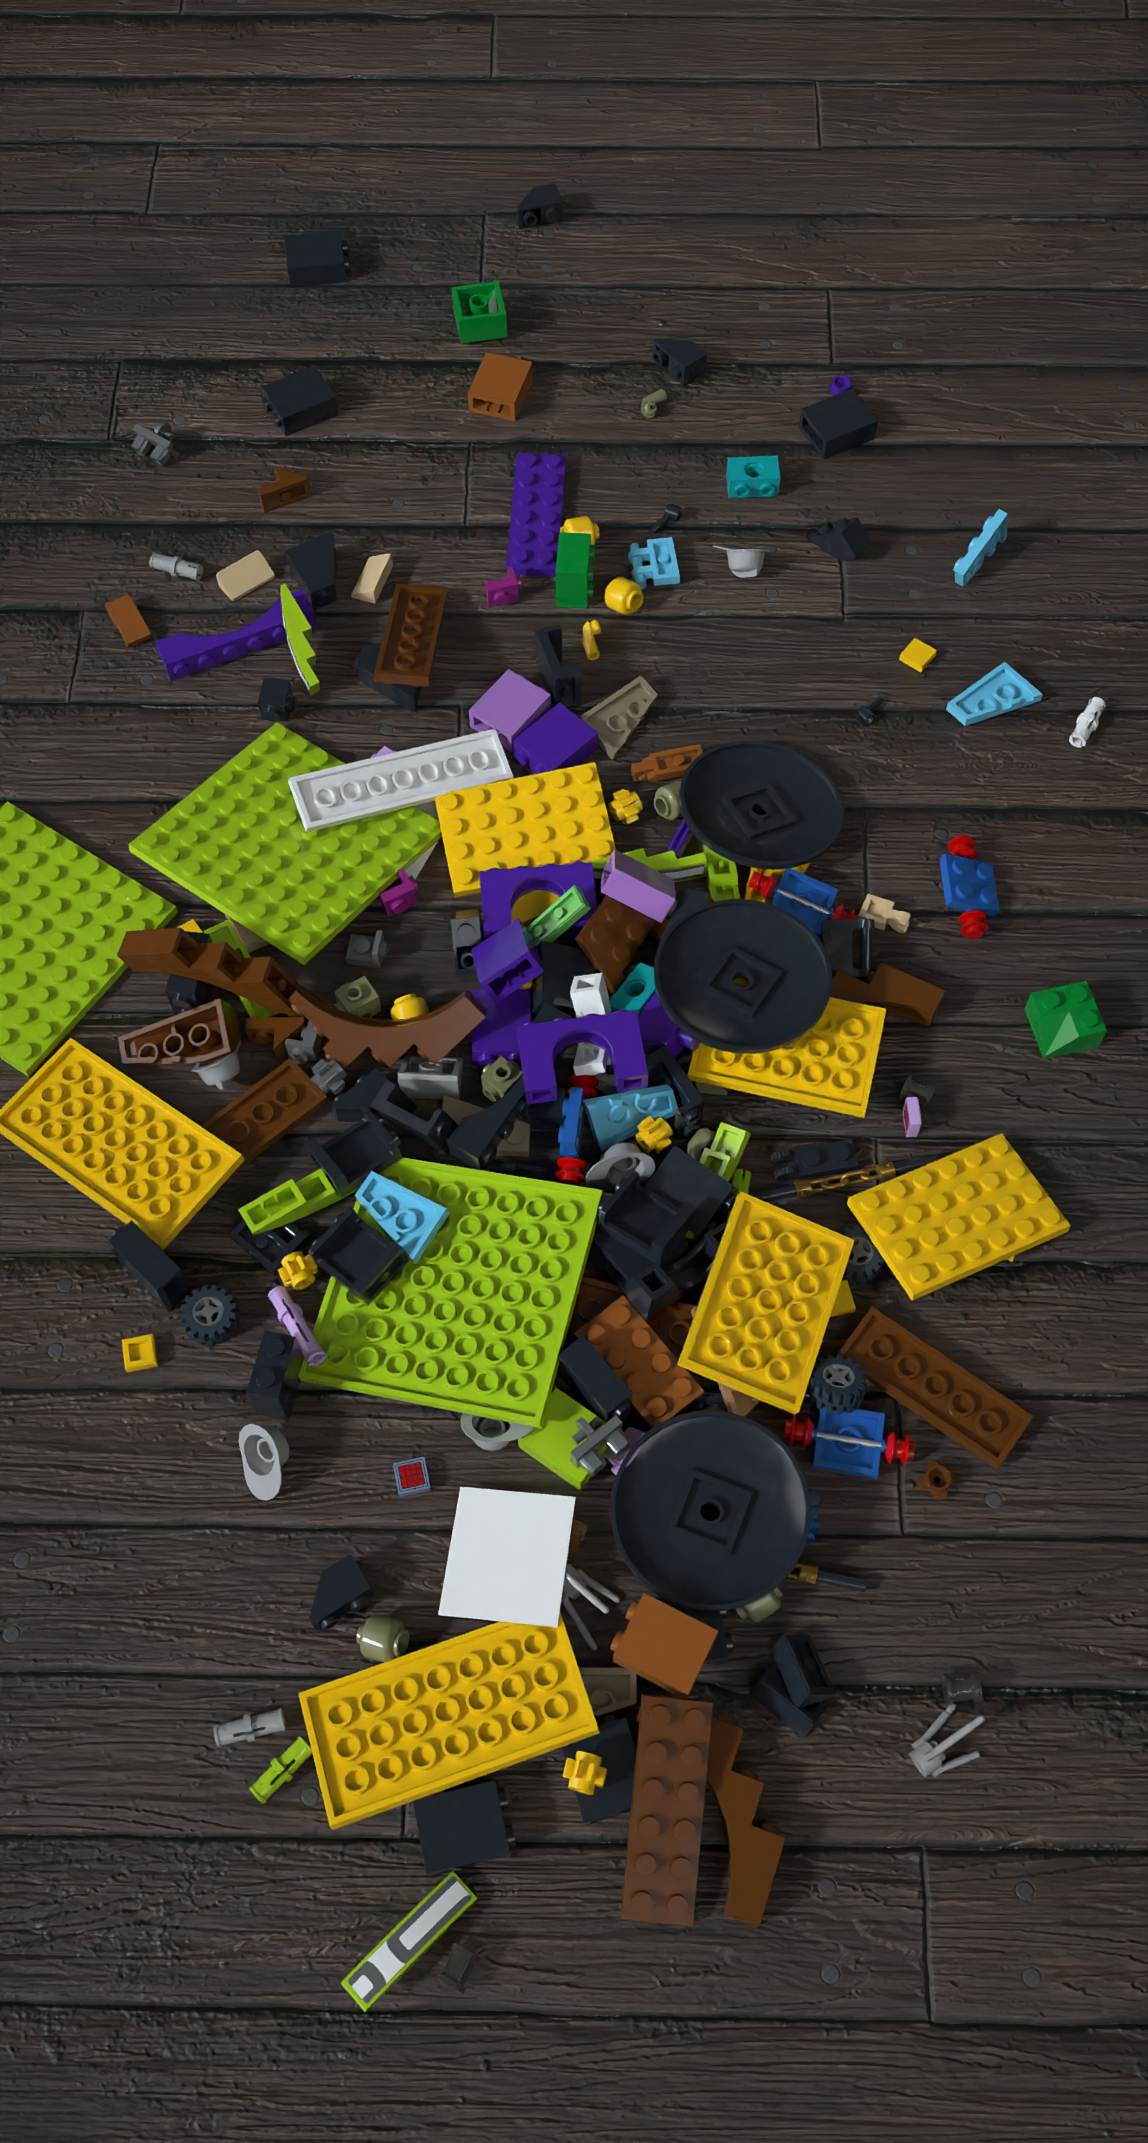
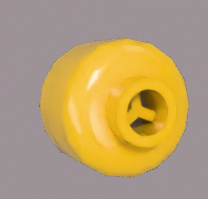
(581, 525)
(623, 595)
(408, 1007)

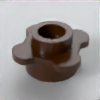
(945, 1477)

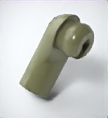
(650, 403)
(701, 1139)

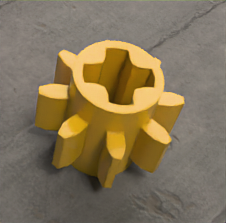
(625, 806)
(654, 1134)
(298, 1270)
(584, 1772)

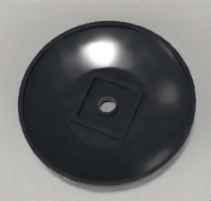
(745, 776)
(748, 941)
(721, 1463)

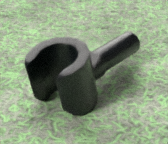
(671, 512)
(866, 713)

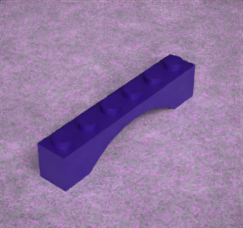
(189, 654)

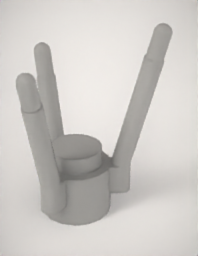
(575, 1585)
(929, 1756)

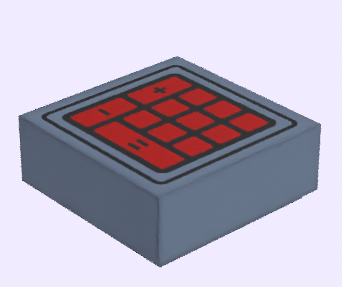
(411, 1477)

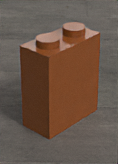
(500, 386)
(663, 1645)

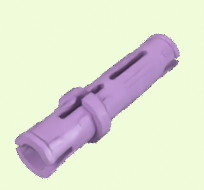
(283, 1303)

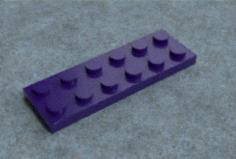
(536, 514)

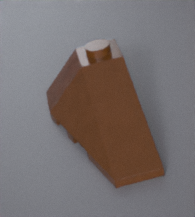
(185, 1038)

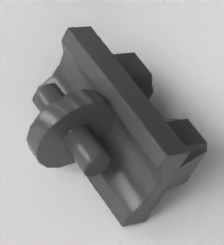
(158, 440)
(587, 1452)

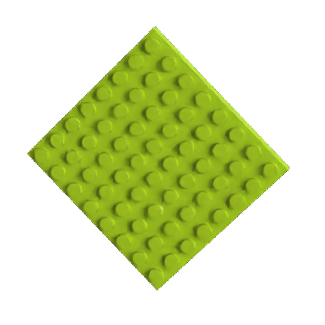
(250, 856)
(59, 934)
(479, 1310)

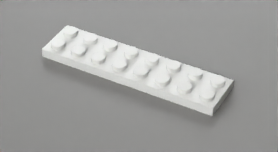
(398, 779)

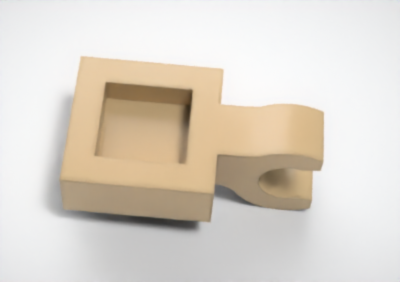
(884, 913)

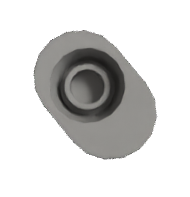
(744, 561)
(220, 1071)
(619, 1163)
(492, 1433)
(263, 1456)

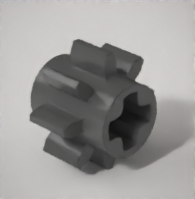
(329, 1077)

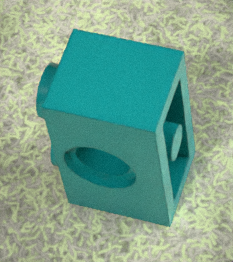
(753, 476)
(635, 990)

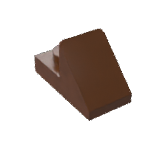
(287, 489)
(275, 1030)

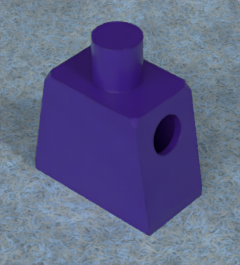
(660, 1031)

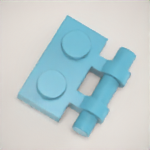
(662, 560)

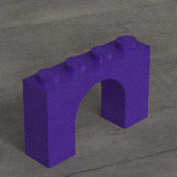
(505, 886)
(613, 1032)

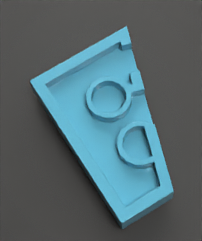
(993, 531)
(993, 695)
(617, 1115)
(402, 1213)

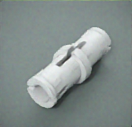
(1087, 722)

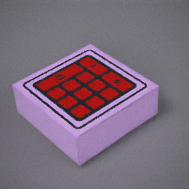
(912, 1116)

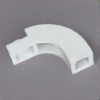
(590, 997)

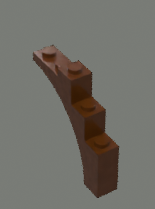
(891, 989)
(389, 1039)
(752, 1849)

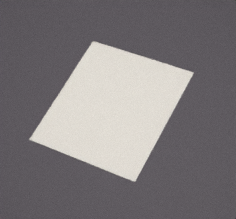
(507, 1556)

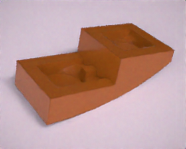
(128, 620)

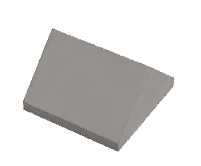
(429, 1080)

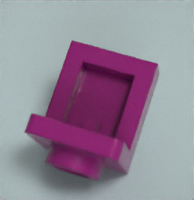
(504, 590)
(400, 897)

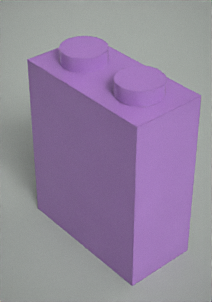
(510, 707)
(638, 886)

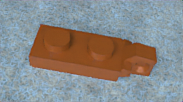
(665, 764)

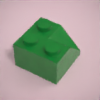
(479, 312)
(574, 570)
(1065, 1019)

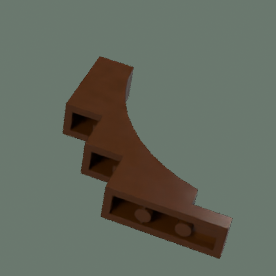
(215, 963)

